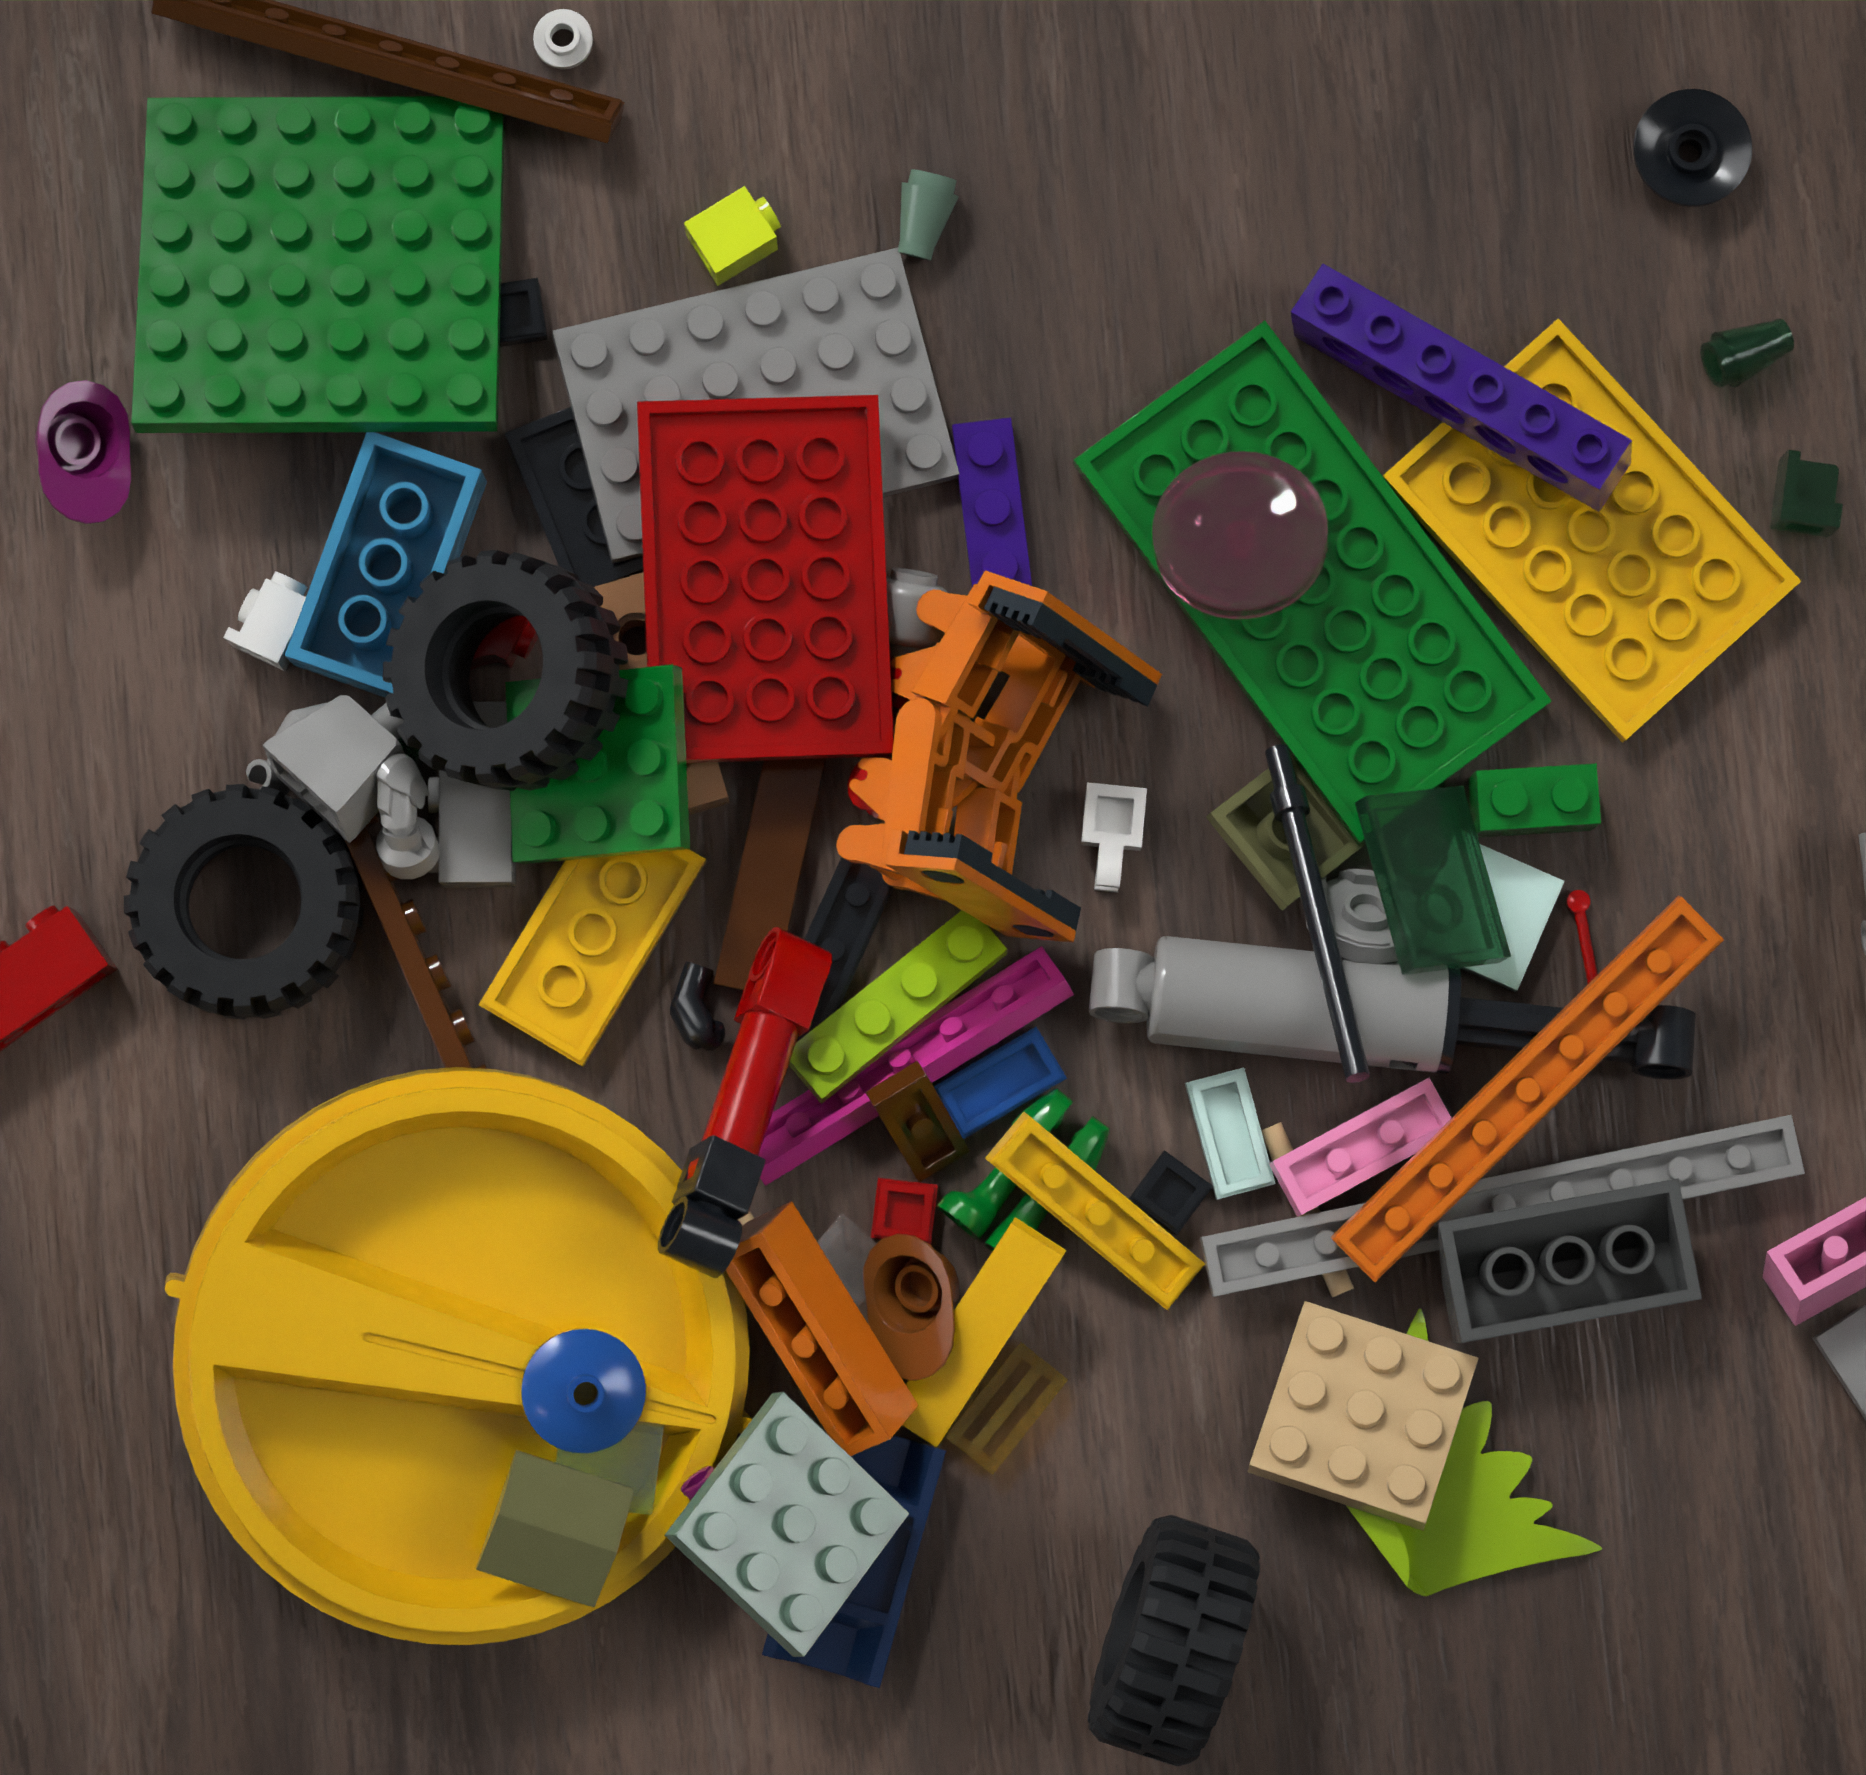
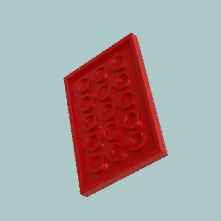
(768, 573)

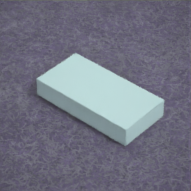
(1230, 1133)

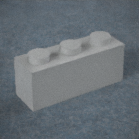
(473, 825)

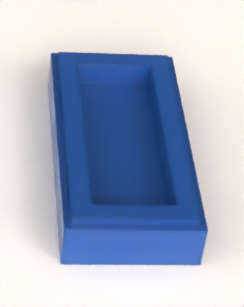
(1000, 1082)

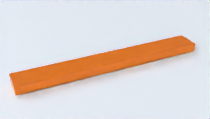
(1527, 1088)

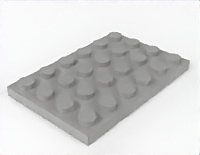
(784, 336)

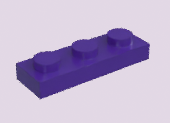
(991, 500)

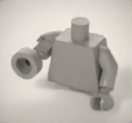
(348, 771)

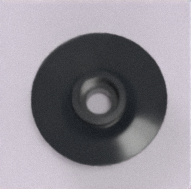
(1710, 126)

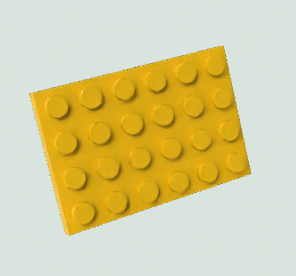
(1610, 597)

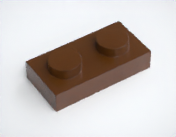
(917, 1121)

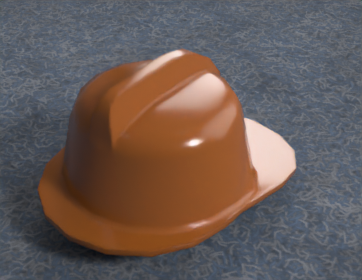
(911, 1303)

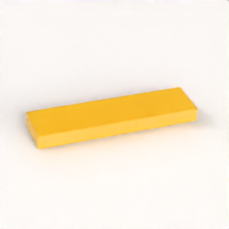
(1095, 1210)
(983, 1326)

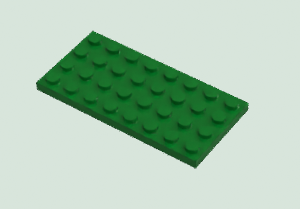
(1387, 659)

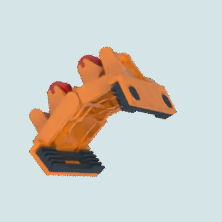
(980, 764)

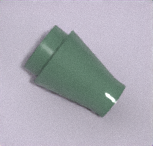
(925, 210)

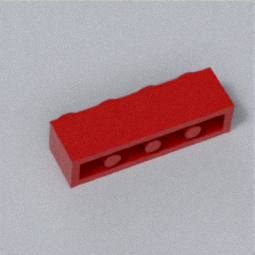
(47, 970)

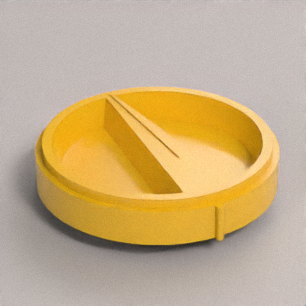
(372, 1326)

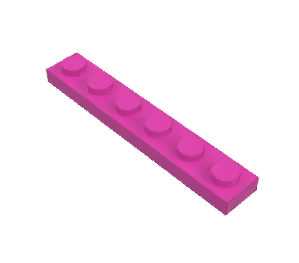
(938, 1044)

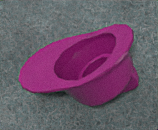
(84, 452)

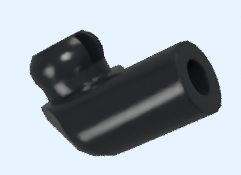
(691, 1013)

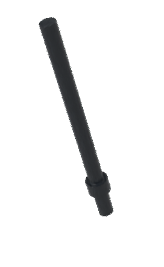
(1291, 808)

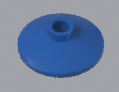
(564, 1364)

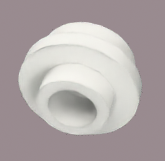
(567, 56)

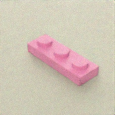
(1360, 1147)

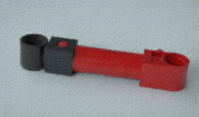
(726, 1164)

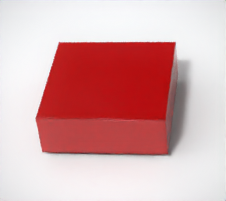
(904, 1209)

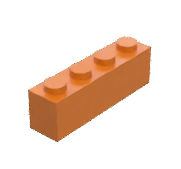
(819, 1331)

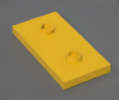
(589, 946)

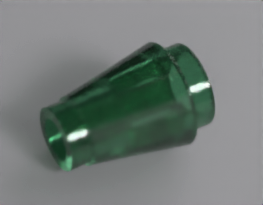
(1744, 351)

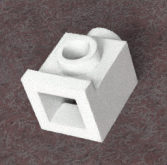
(269, 620)

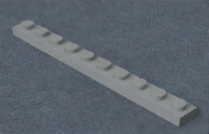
(1701, 1161)

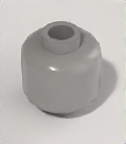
(906, 630)

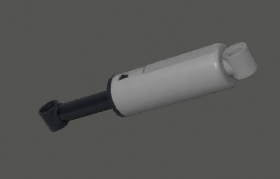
(1277, 1006)

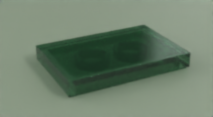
(1432, 879)

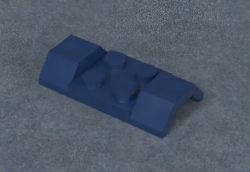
(864, 1627)

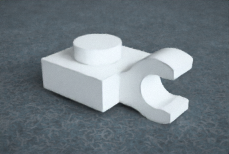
(1113, 823)

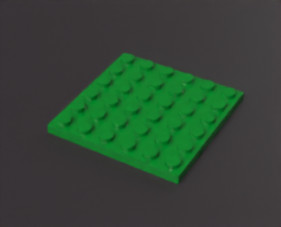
(319, 266)

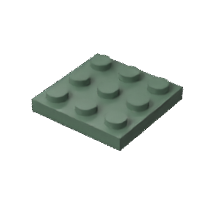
(787, 1524)

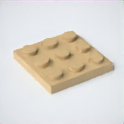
(1363, 1415)

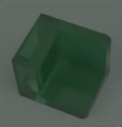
(1805, 496)

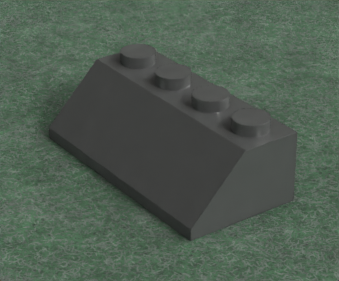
(1567, 1261)

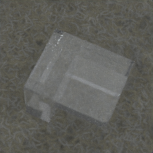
(847, 1251)

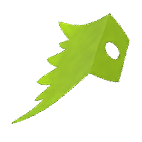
(1472, 1519)

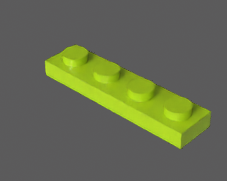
(895, 1004)

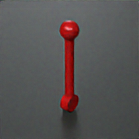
(1577, 903)

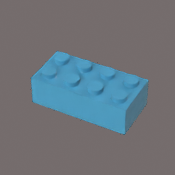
(393, 528)

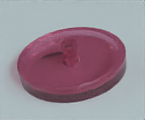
(1240, 535)

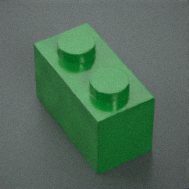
(1534, 800)

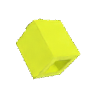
(733, 234)

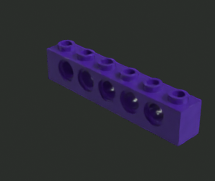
(1461, 387)

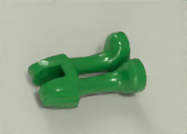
(977, 1209)

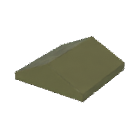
(1260, 841)
(555, 1529)

